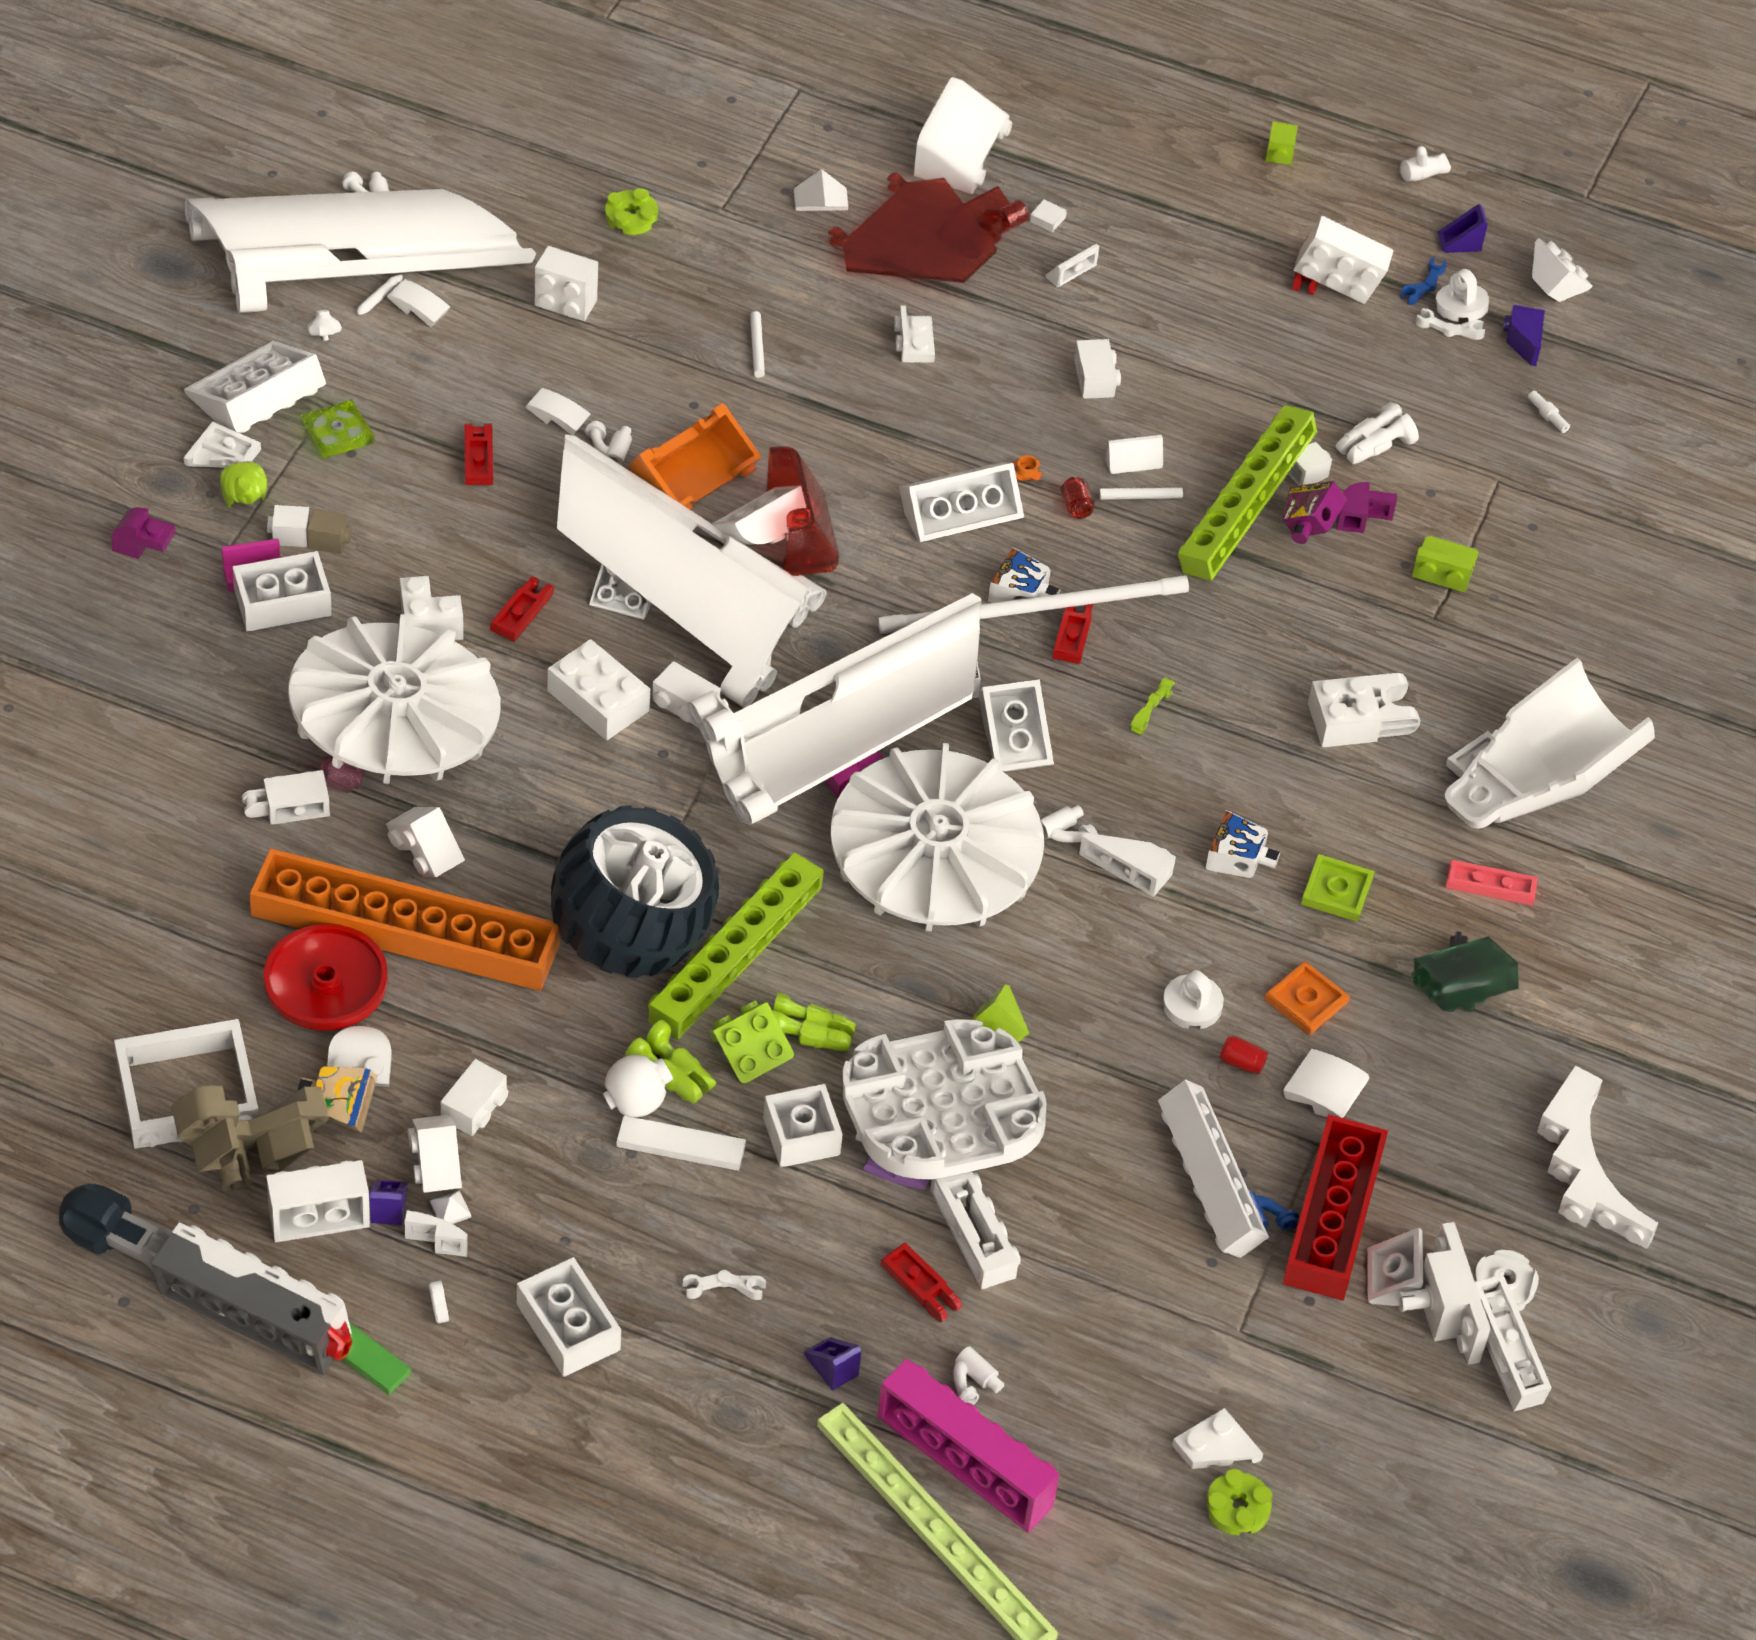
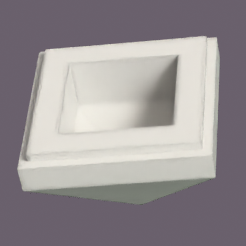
(451, 1208)

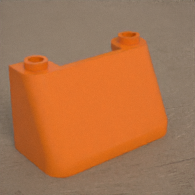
(698, 458)

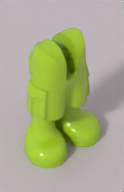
(819, 1027)
(688, 1075)

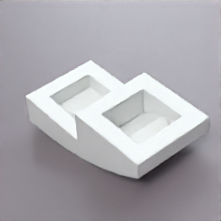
(422, 302)
(553, 406)
(447, 1237)

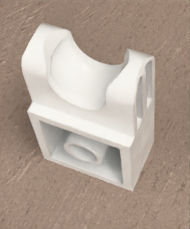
(1361, 709)

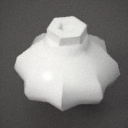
(324, 325)

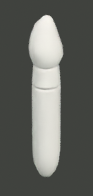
(379, 294)

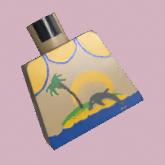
(345, 1094)

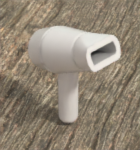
(1423, 165)

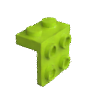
(1445, 563)
(752, 1041)

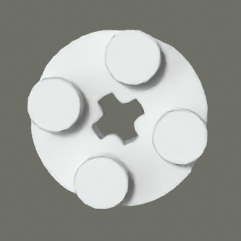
(1515, 1266)

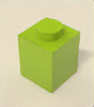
(1281, 143)

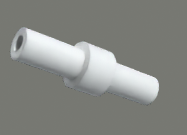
(1548, 411)

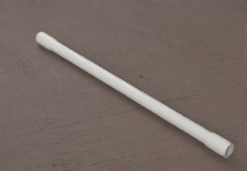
(1164, 586)

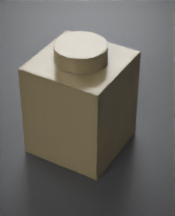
(328, 531)

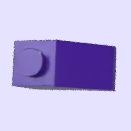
(1525, 331)

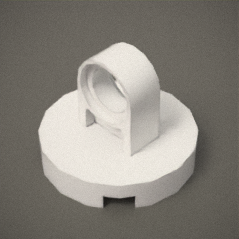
(1462, 298)
(1193, 1000)

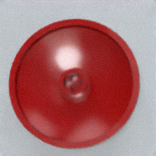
(325, 977)

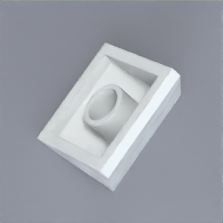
(1395, 1267)

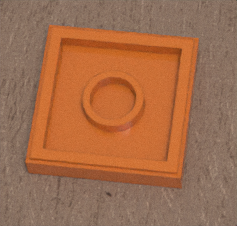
(1307, 997)

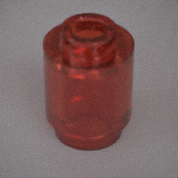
(1077, 497)

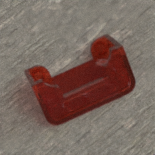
(810, 533)

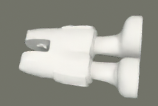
(1370, 437)

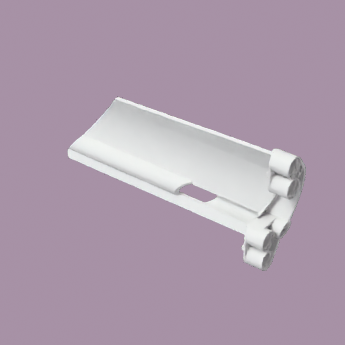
(393, 229)
(646, 538)
(879, 697)

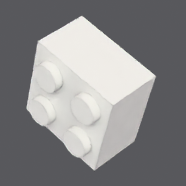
(566, 283)
(802, 1125)

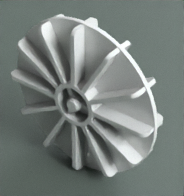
(394, 699)
(937, 837)

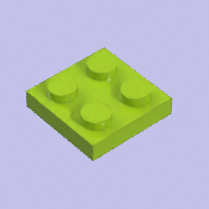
(1338, 887)

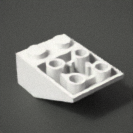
(617, 596)

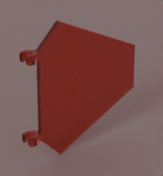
(917, 235)

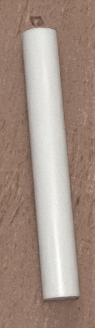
(757, 344)
(1140, 493)

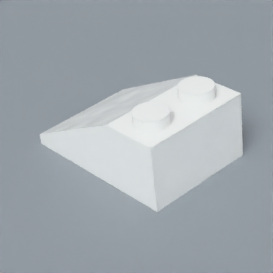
(1016, 725)

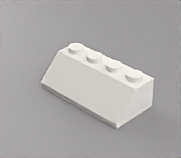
(962, 501)

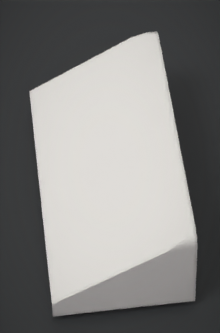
(1074, 266)
(1135, 454)

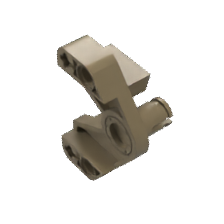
(220, 1139)

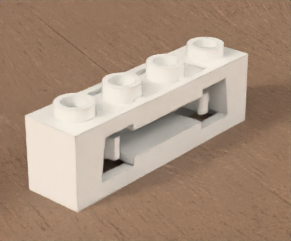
(997, 1259)
(1512, 1346)

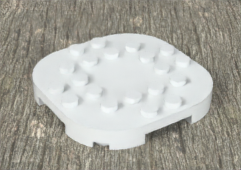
(943, 1101)

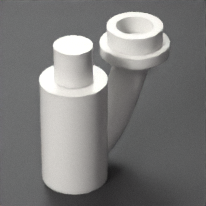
(354, 182)
(618, 446)
(1057, 822)
(979, 1370)

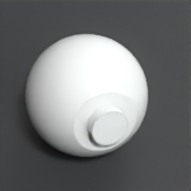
(636, 1085)

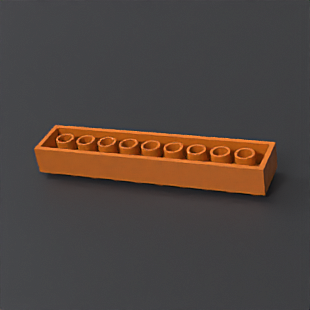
(407, 919)

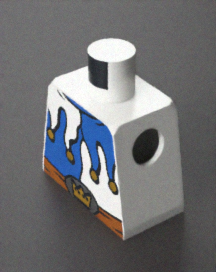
(1020, 579)
(1240, 847)

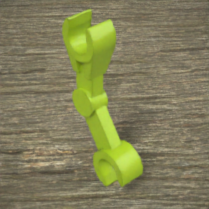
(1142, 718)

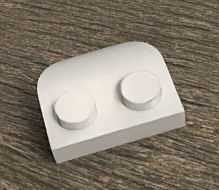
(362, 1049)

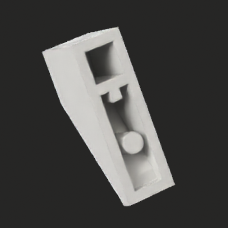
(1131, 860)

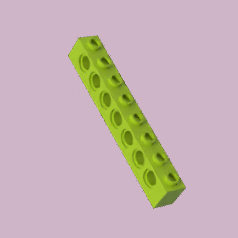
(1247, 492)
(736, 944)

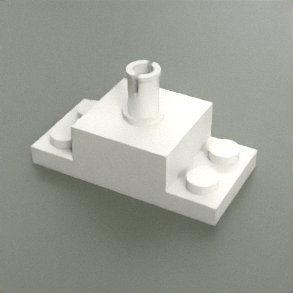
(1450, 1297)

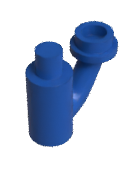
(1285, 1218)

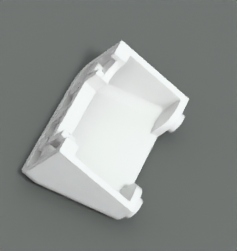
(959, 137)

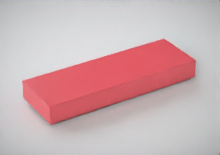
(1491, 882)

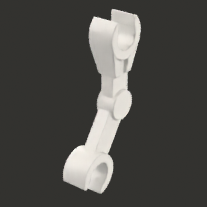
(1470, 329)
(724, 1279)

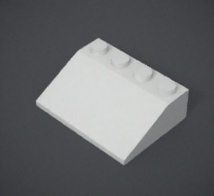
(257, 385)

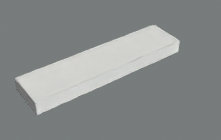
(681, 1143)

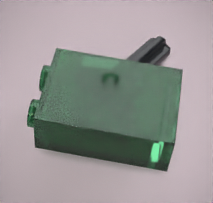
(1465, 973)

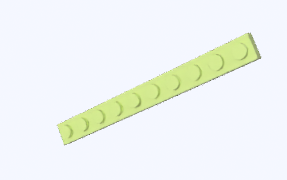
(934, 1526)

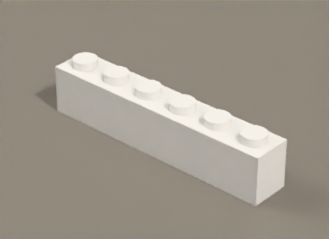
(1212, 1169)

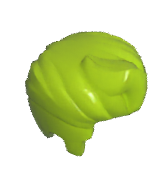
(242, 483)

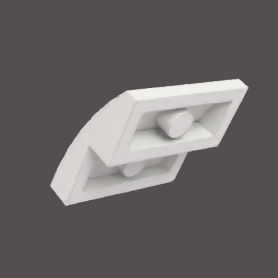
(1326, 1084)

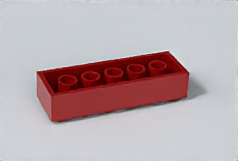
(1335, 1207)

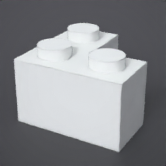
(430, 612)
(428, 838)
(437, 1152)

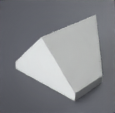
(820, 194)

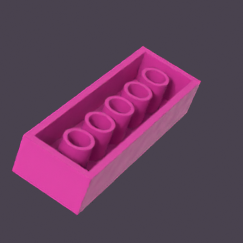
(968, 1445)

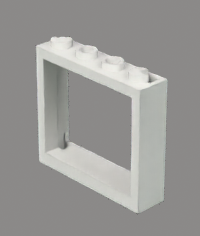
(173, 1045)

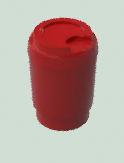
(1243, 1055)

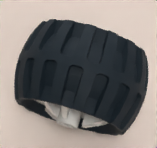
(634, 891)

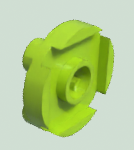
(637, 200)
(1238, 1486)

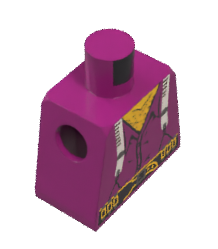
(1312, 509)

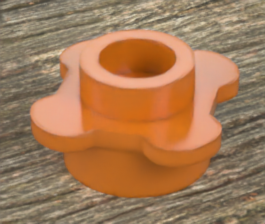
(1027, 468)

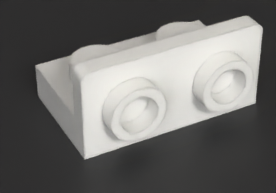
(914, 337)

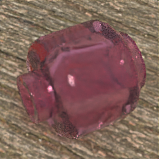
(341, 779)

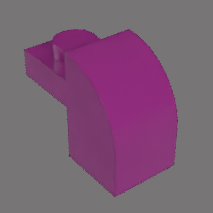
(1364, 504)
(140, 531)

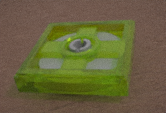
(337, 429)

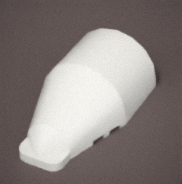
(1545, 752)

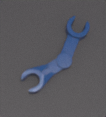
(1418, 290)

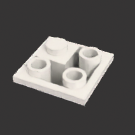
(1557, 273)

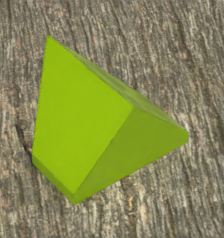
(1003, 1013)

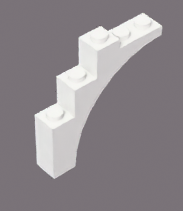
(1575, 1162)

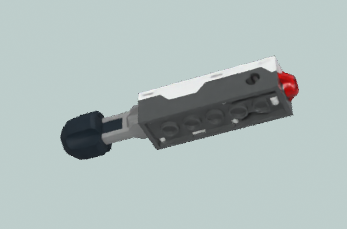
(215, 1278)

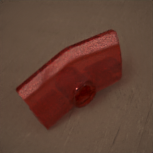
(996, 213)

